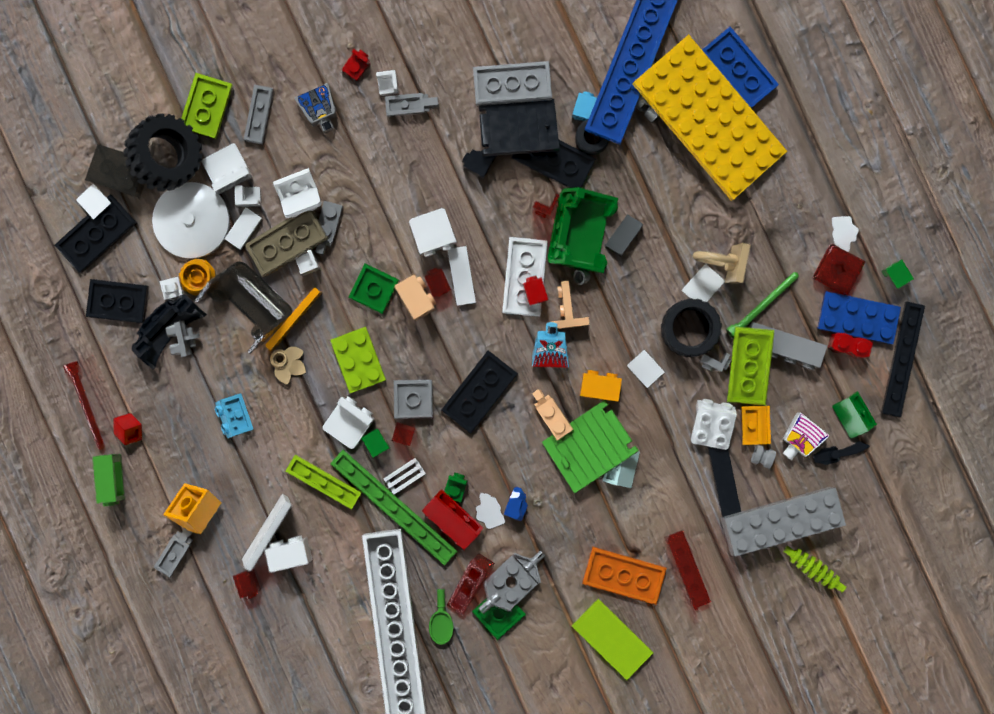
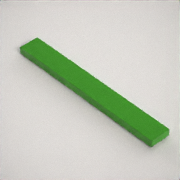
(394, 507)

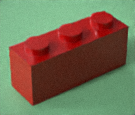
(452, 519)

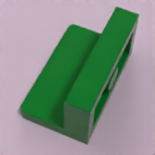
(854, 415)

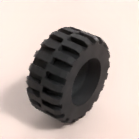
(182, 140)

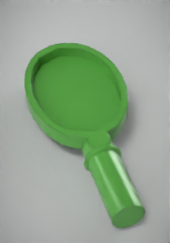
(441, 622)

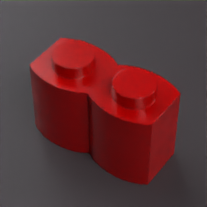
(852, 346)

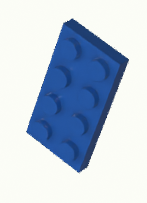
(740, 67)
(858, 317)

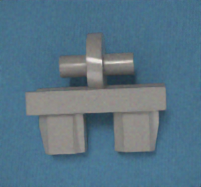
(182, 347)

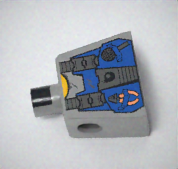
(318, 106)

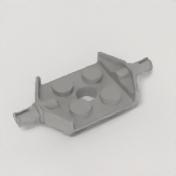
(526, 576)

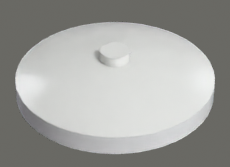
(191, 220)

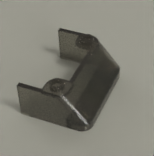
(251, 297)

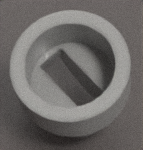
(581, 277)

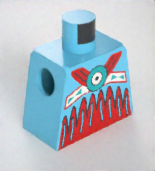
(550, 348)

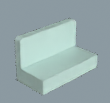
(623, 473)

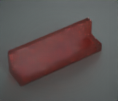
(687, 569)

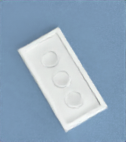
(524, 260)
(266, 532)

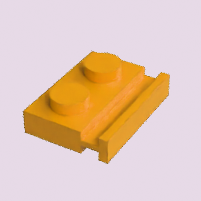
(755, 425)

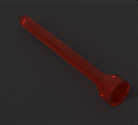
(73, 370)

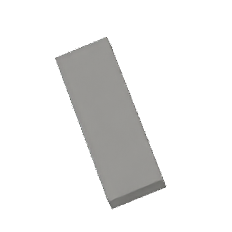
(258, 114)

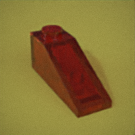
(470, 583)

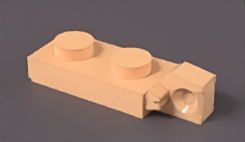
(552, 415)

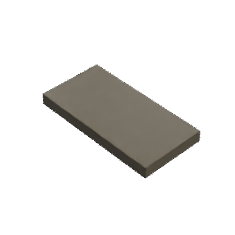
(286, 242)

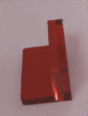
(543, 210)

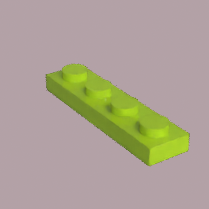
(323, 481)

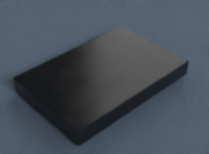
(117, 301)

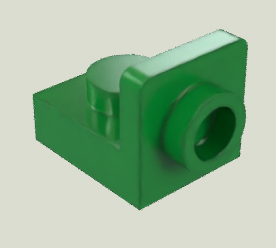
(456, 486)

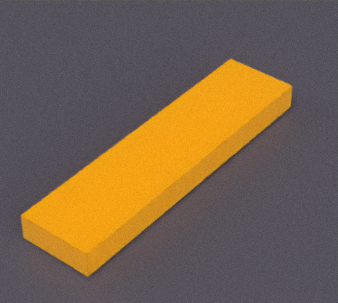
(293, 319)

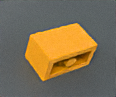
(600, 386)

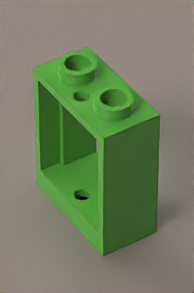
(108, 479)

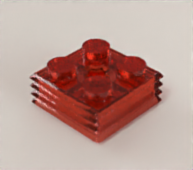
(828, 274)

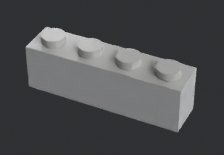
(795, 348)

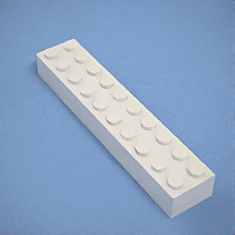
(394, 622)

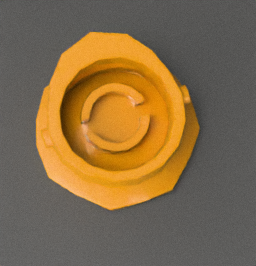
(195, 275)

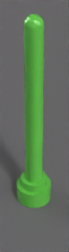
(764, 304)

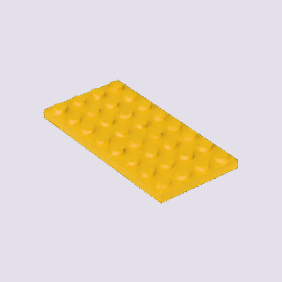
(709, 117)

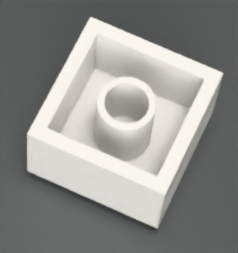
(288, 554)

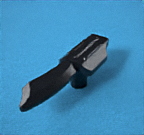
(832, 454)

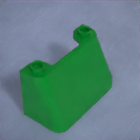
(580, 229)

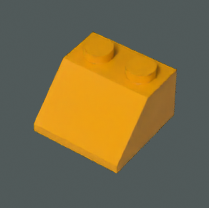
(192, 508)

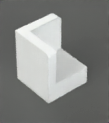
(387, 82)
(247, 196)
(307, 263)

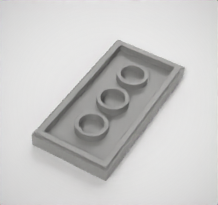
(512, 83)

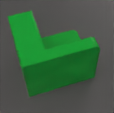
(898, 273)
(375, 443)

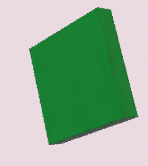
(373, 288)
(499, 620)

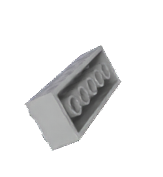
(783, 521)

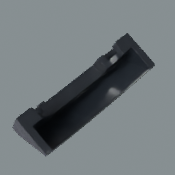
(153, 330)

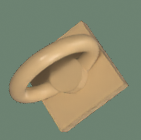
(733, 263)

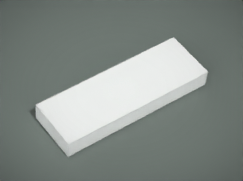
(461, 275)

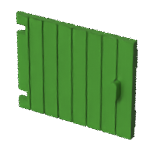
(591, 448)

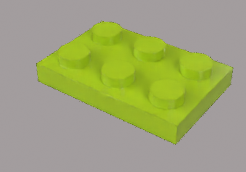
(206, 105)
(358, 360)

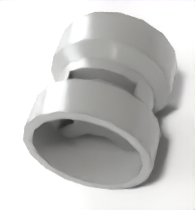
(762, 456)

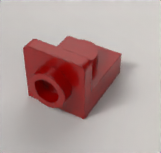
(356, 64)

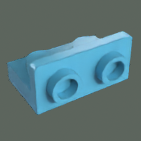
(233, 415)

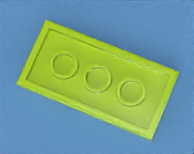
(750, 366)
(612, 639)

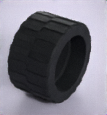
(714, 327)

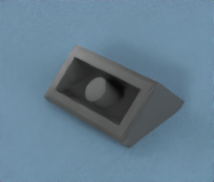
(624, 235)

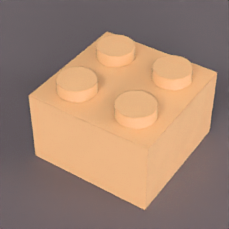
(415, 298)

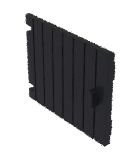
(519, 128)

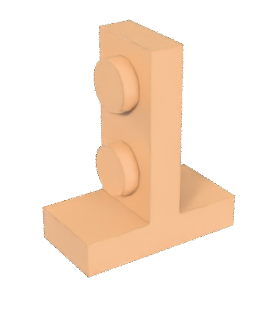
(566, 309)

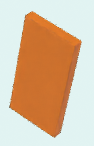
(624, 575)

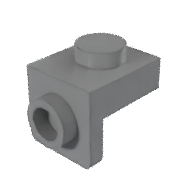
(710, 363)

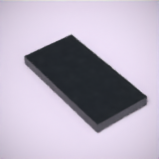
(565, 166)
(95, 236)
(479, 391)

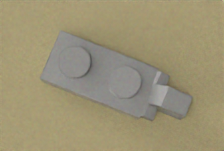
(409, 104)
(329, 221)
(174, 552)

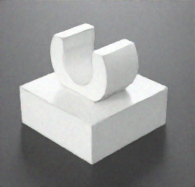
(171, 288)

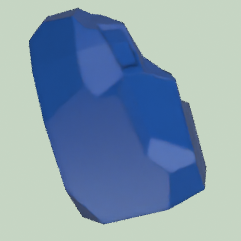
(516, 505)

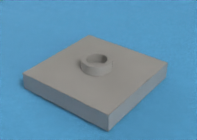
(413, 399)

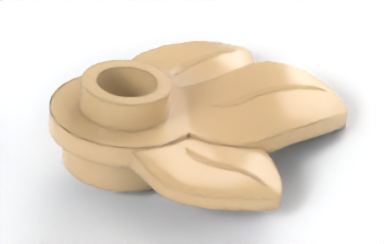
(290, 366)

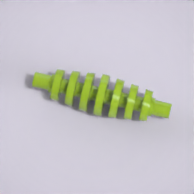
(814, 569)

